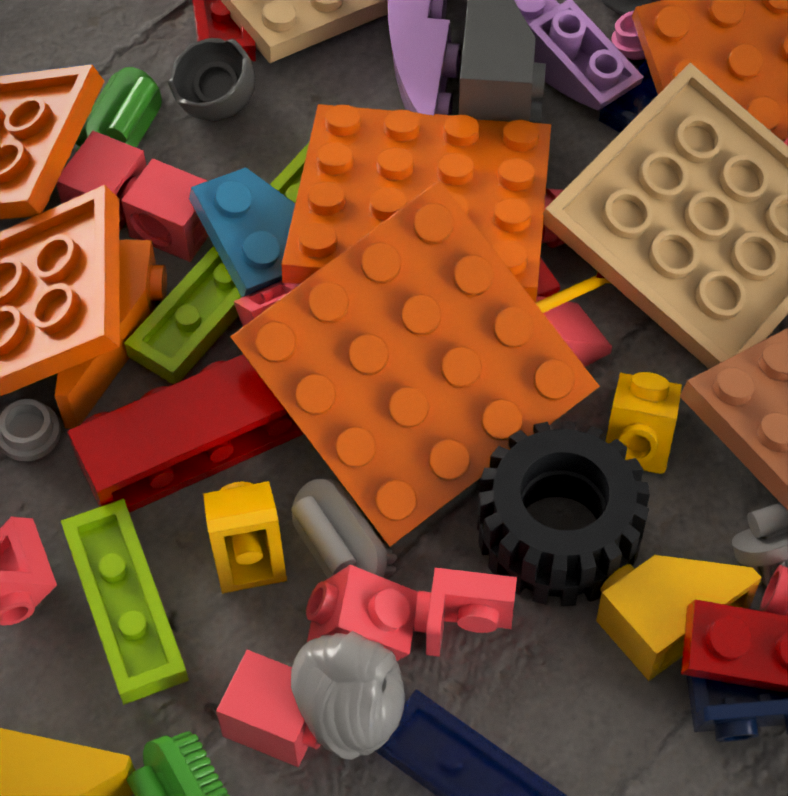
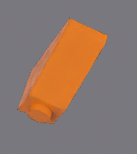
(140, 287)

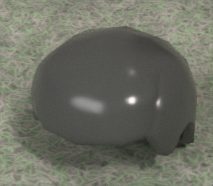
(213, 79)

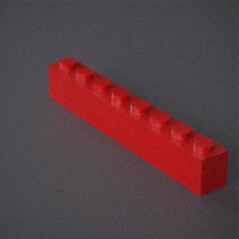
(190, 430)

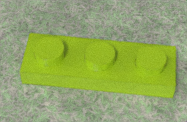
(124, 602)

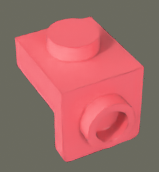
(23, 570)
(365, 605)

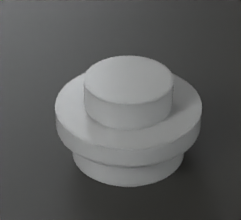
(28, 430)

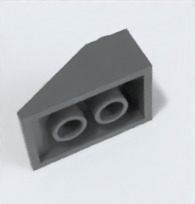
(499, 64)

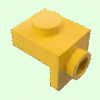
(645, 418)

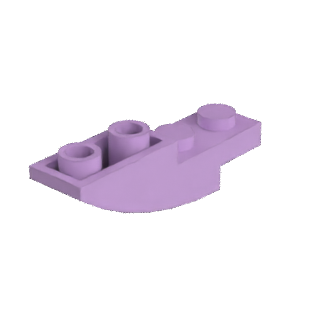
(577, 53)
(423, 54)

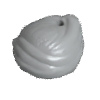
(348, 693)

